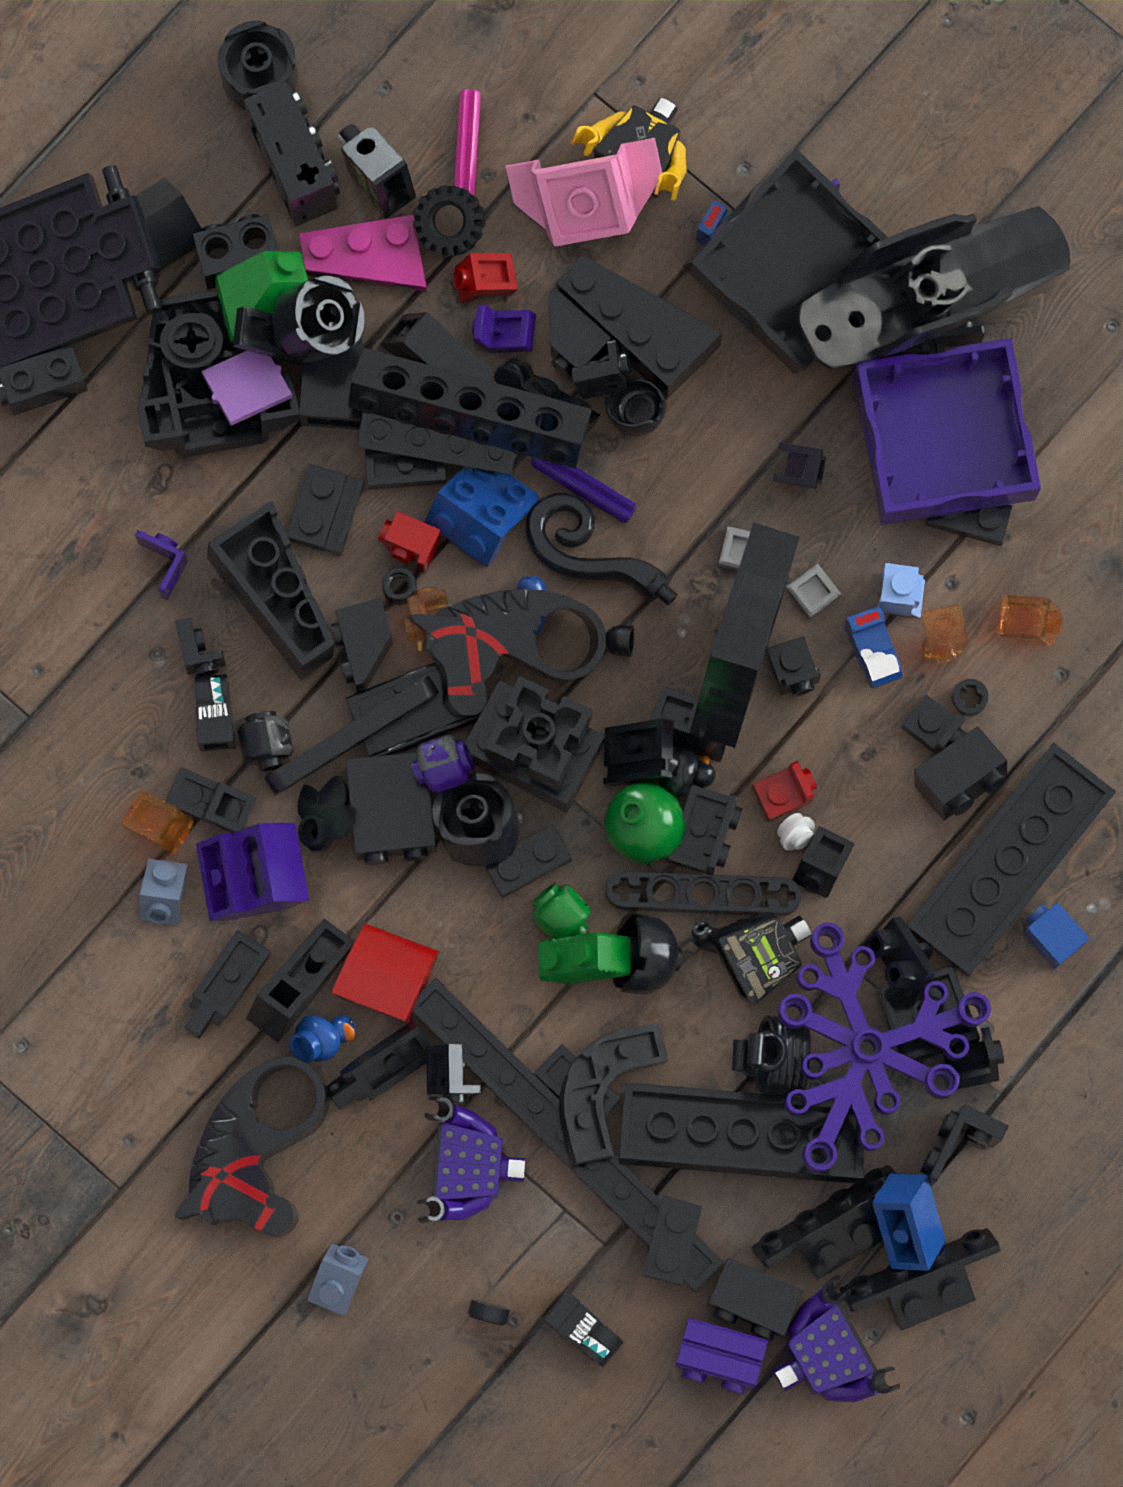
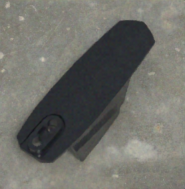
(930, 284)

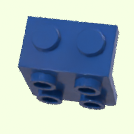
(480, 510)

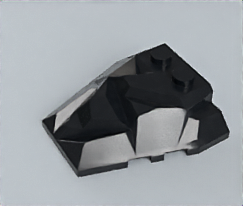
(178, 404)

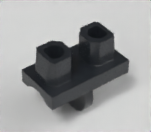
(905, 959)

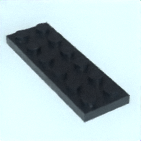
(1010, 859)
(732, 1133)

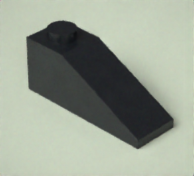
(299, 980)

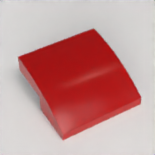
(385, 973)

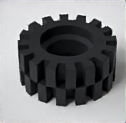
(425, 220)

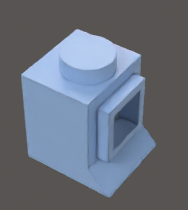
(901, 590)

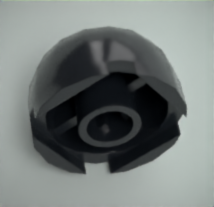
(652, 952)

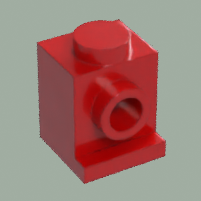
(410, 540)

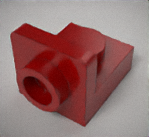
(484, 275)
(785, 791)

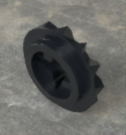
(176, 334)

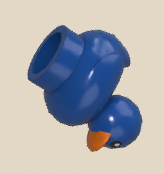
(319, 1039)

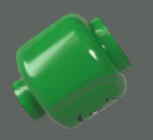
(560, 912)

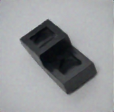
(210, 800)

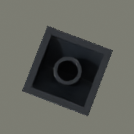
(168, 221)

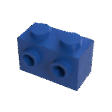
(909, 1221)

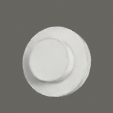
(796, 832)

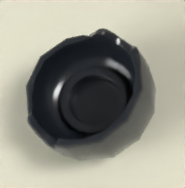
(638, 408)

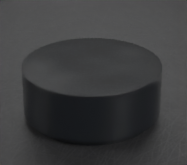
(488, 1312)

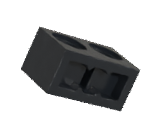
(234, 240)

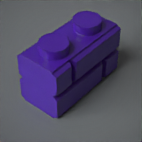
(720, 1355)

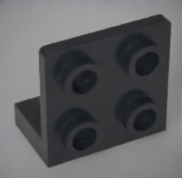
(979, 1131)

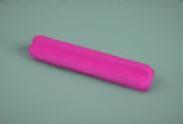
(467, 139)

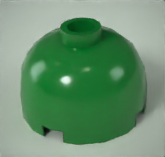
(644, 823)

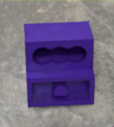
(252, 871)

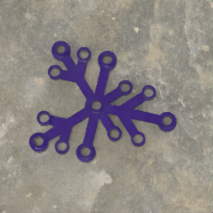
(848, 1090)

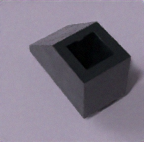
(366, 640)

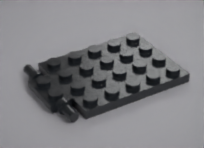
(71, 265)

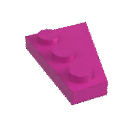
(367, 251)

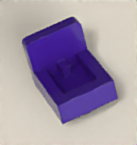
(504, 330)

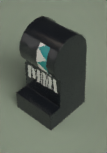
(214, 713)
(583, 1330)

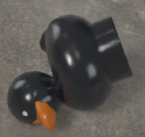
(687, 770)

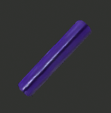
(588, 488)

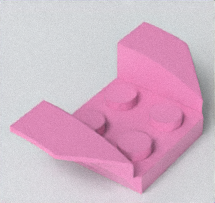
(587, 196)

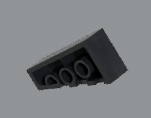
(659, 337)
(271, 585)

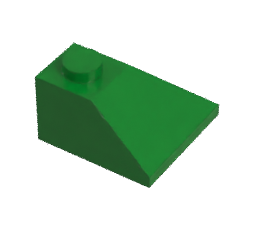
(258, 283)

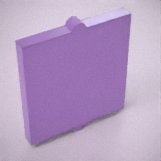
(246, 385)

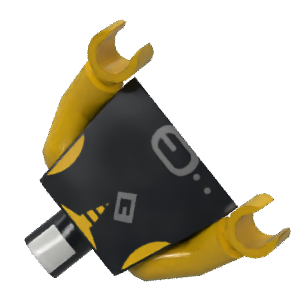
(640, 125)

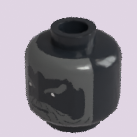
(265, 740)

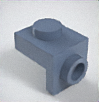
(162, 891)
(337, 1278)

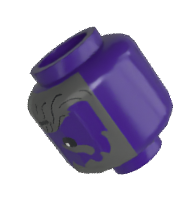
(443, 763)

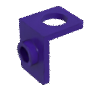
(166, 547)

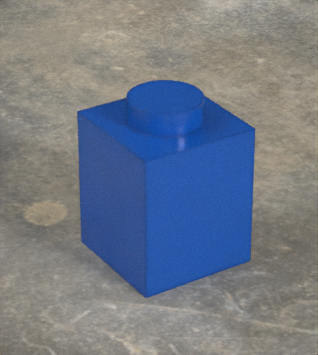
(1054, 934)

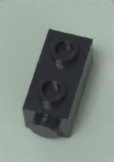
(41, 380)

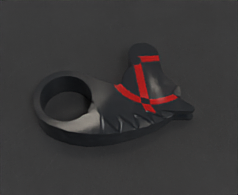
(477, 630)
(228, 1164)

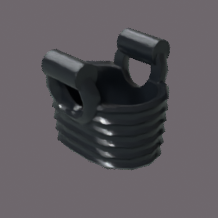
(784, 1053)

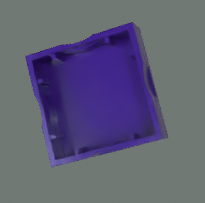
(946, 431)

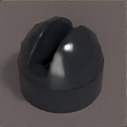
(620, 640)

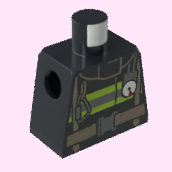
(377, 169)
(759, 952)

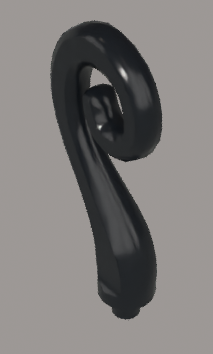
(635, 572)

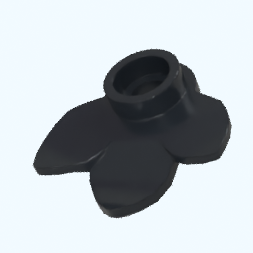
(325, 814)

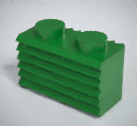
(584, 958)

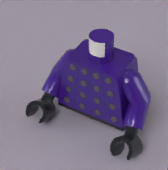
(466, 1164)
(830, 1352)

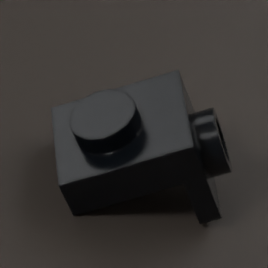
(980, 1062)

